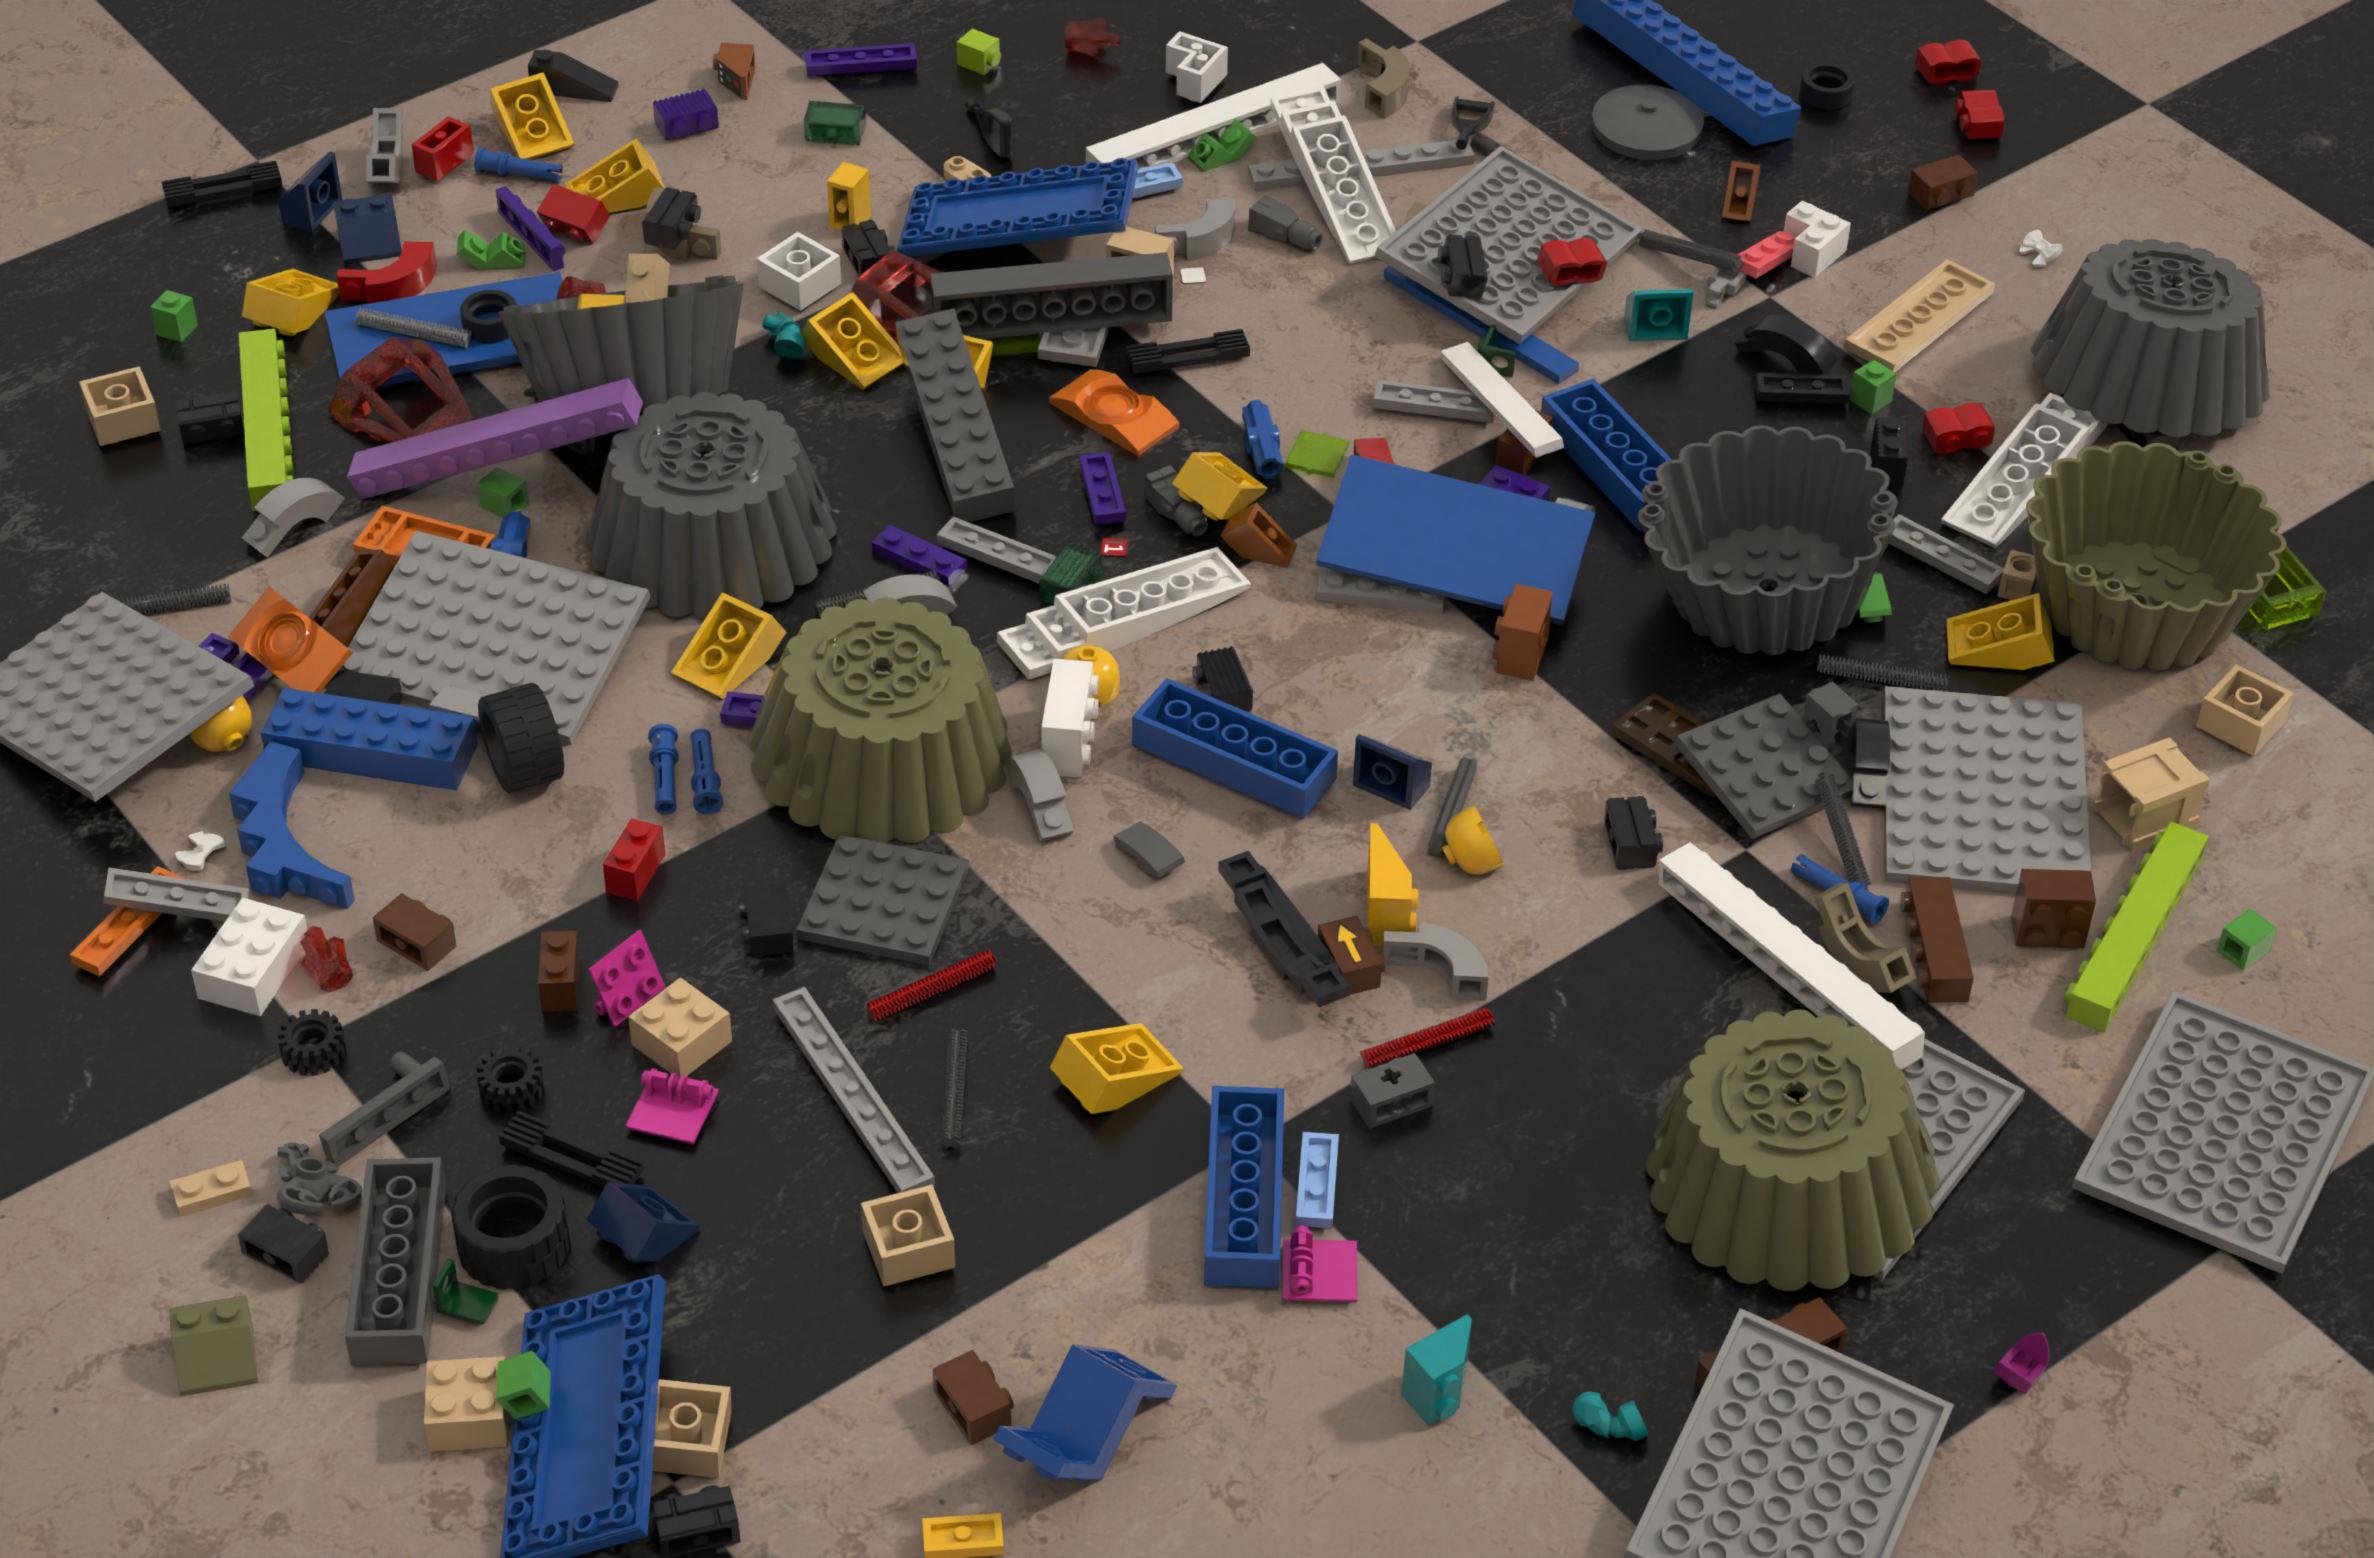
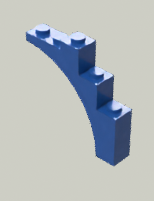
(277, 858)

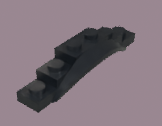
(1283, 931)

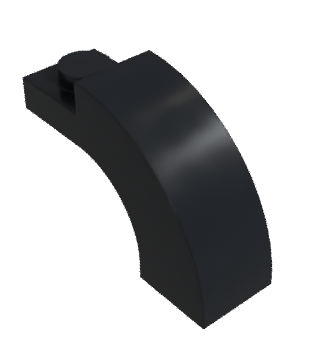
(1791, 339)
(1870, 762)

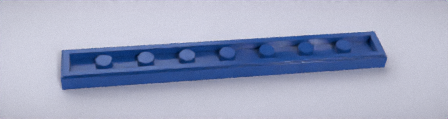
(1531, 351)

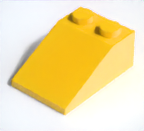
(530, 117)
(620, 179)
(288, 300)
(852, 342)
(1217, 485)
(2002, 635)
(729, 646)
(1388, 889)
(1113, 1066)

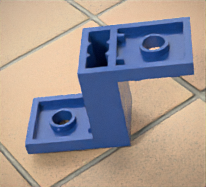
(1084, 1414)

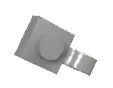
(1723, 282)

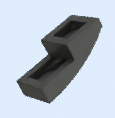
(1150, 848)

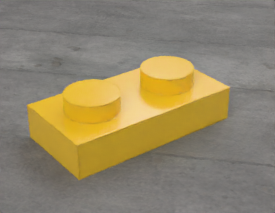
(963, 1536)

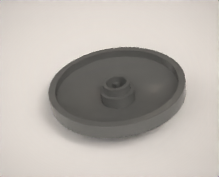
(1647, 122)

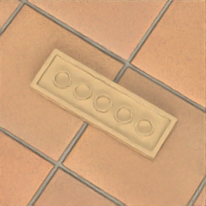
(1919, 315)

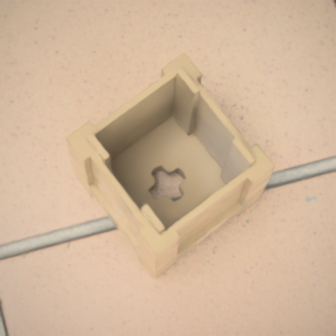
(2148, 791)

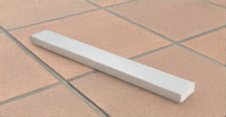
(1502, 399)

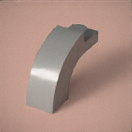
(388, 147)
(1206, 234)
(288, 506)
(914, 588)
(1043, 791)
(1443, 952)

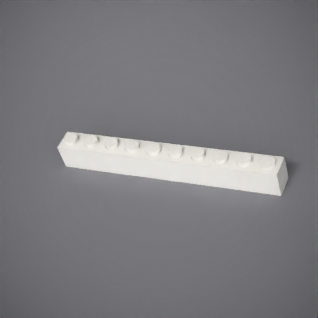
(1176, 136)
(1785, 951)

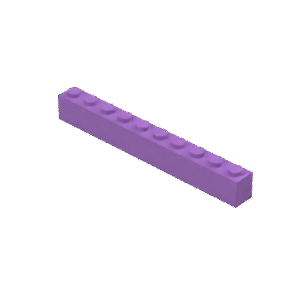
(495, 438)

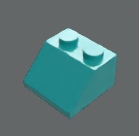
(1658, 314)
(1437, 1371)

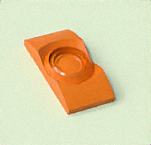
(1116, 411)
(394, 528)
(290, 643)

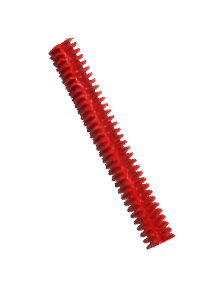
(930, 984)
(1427, 1037)

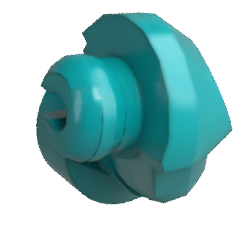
(786, 335)
(1593, 1413)

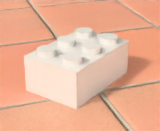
(1069, 714)
(250, 957)

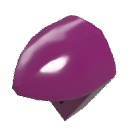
(2024, 1362)

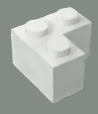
(1197, 64)
(1818, 238)

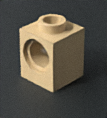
(2018, 576)

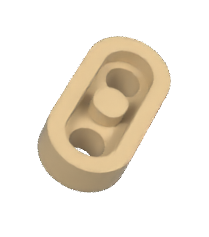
(962, 169)

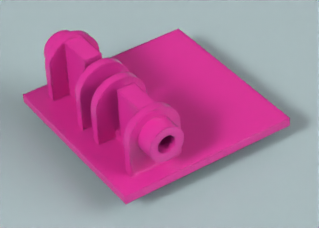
(626, 979)
(672, 1106)
(1318, 1268)

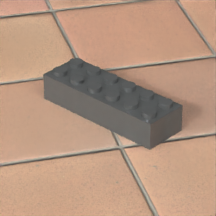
(396, 1261)

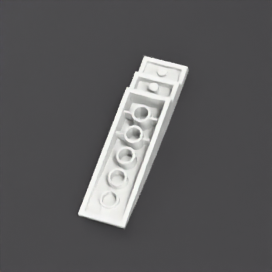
(1334, 171)
(1999, 493)
(1122, 609)

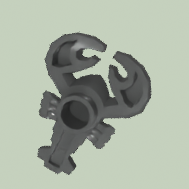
(310, 1181)

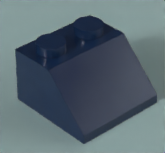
(312, 195)
(367, 228)
(1390, 772)
(640, 1221)

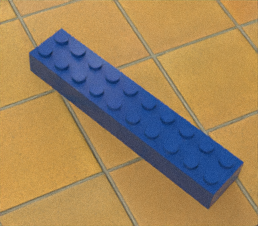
(1693, 67)

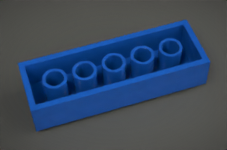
(1605, 444)
(373, 738)
(1235, 748)
(1244, 1187)

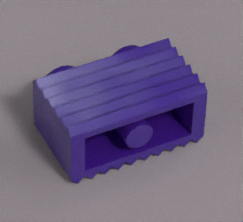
(685, 114)

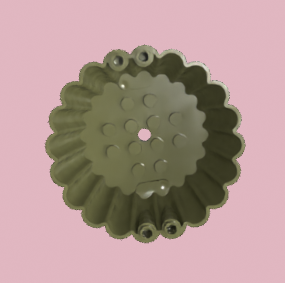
(2150, 532)
(879, 747)
(1786, 1182)

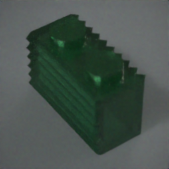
(834, 122)
(1071, 570)

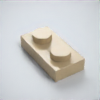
(211, 1188)

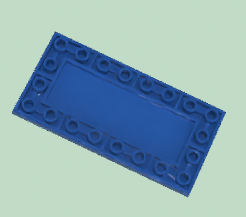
(1019, 207)
(355, 341)
(1453, 536)
(588, 1460)

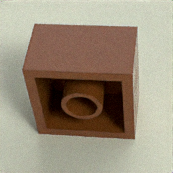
(1523, 631)

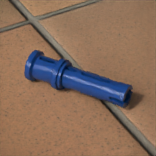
(504, 163)
(663, 758)
(705, 780)
(1867, 902)

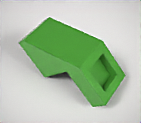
(1213, 153)
(501, 253)
(1876, 601)

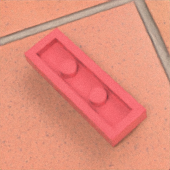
(1767, 254)

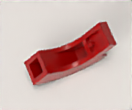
(401, 279)

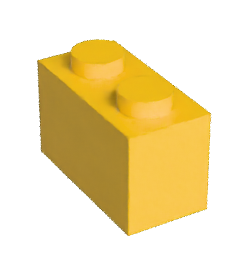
(848, 196)

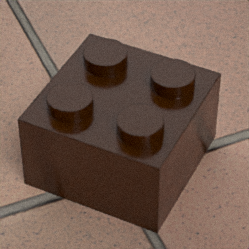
(2053, 908)

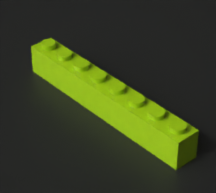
(264, 412)
(2136, 927)

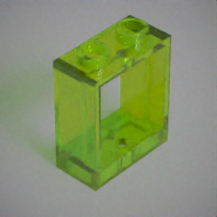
(2300, 603)

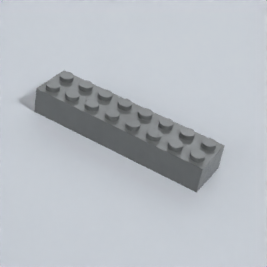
(1057, 295)
(955, 416)

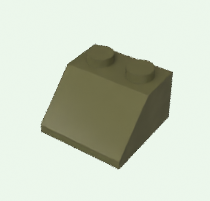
(213, 1345)

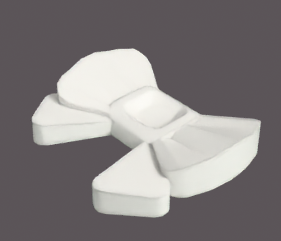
(2035, 242)
(205, 843)

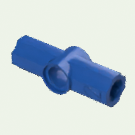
(1262, 439)
(513, 535)

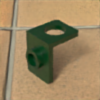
(1488, 351)
(462, 1299)

